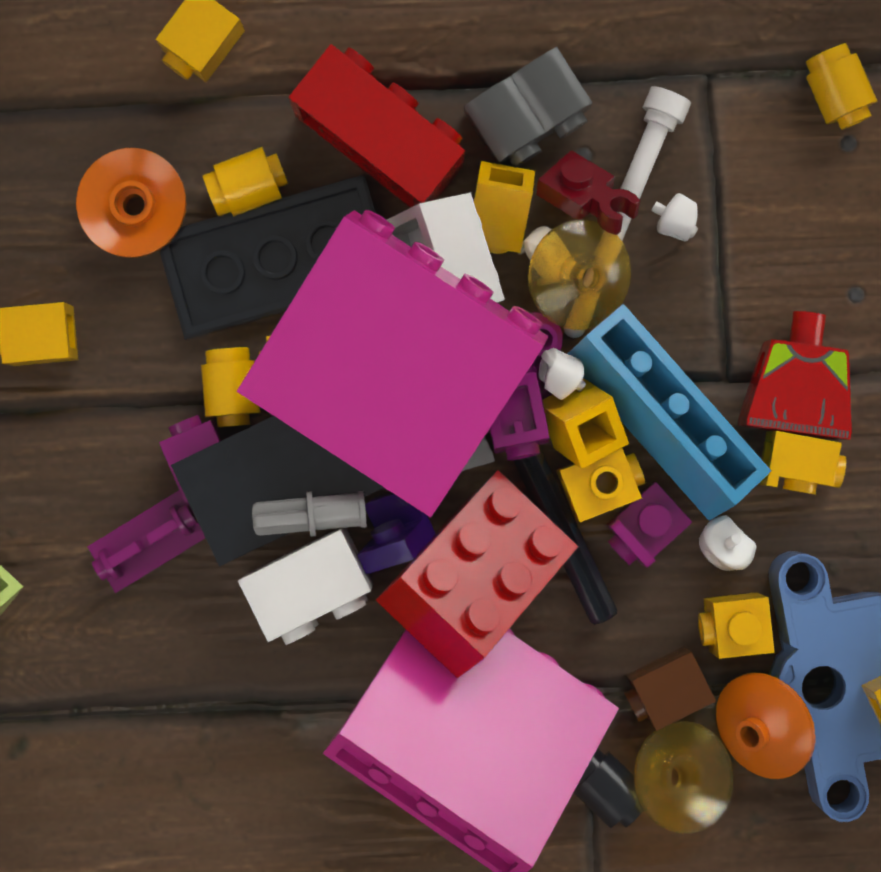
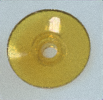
(558, 272)
(703, 777)

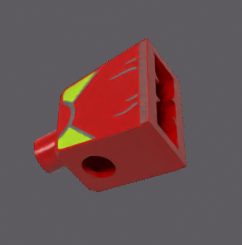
(800, 384)

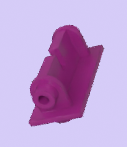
(146, 542)

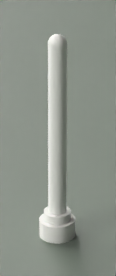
(663, 113)

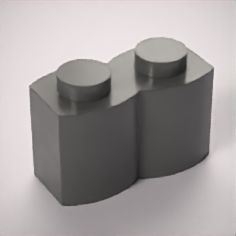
(528, 108)

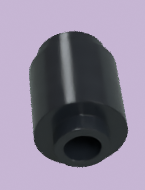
(609, 790)

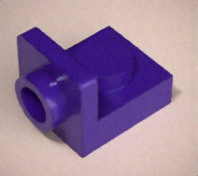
(397, 533)

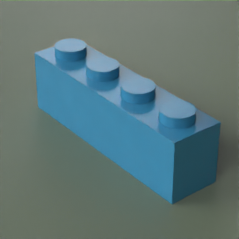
(669, 414)

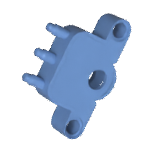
(847, 639)

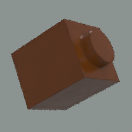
(668, 689)

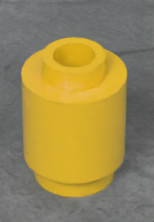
(840, 86)
(245, 182)
(220, 381)

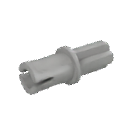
(309, 514)

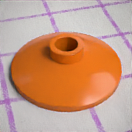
(109, 187)
(778, 716)

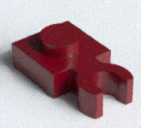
(585, 188)

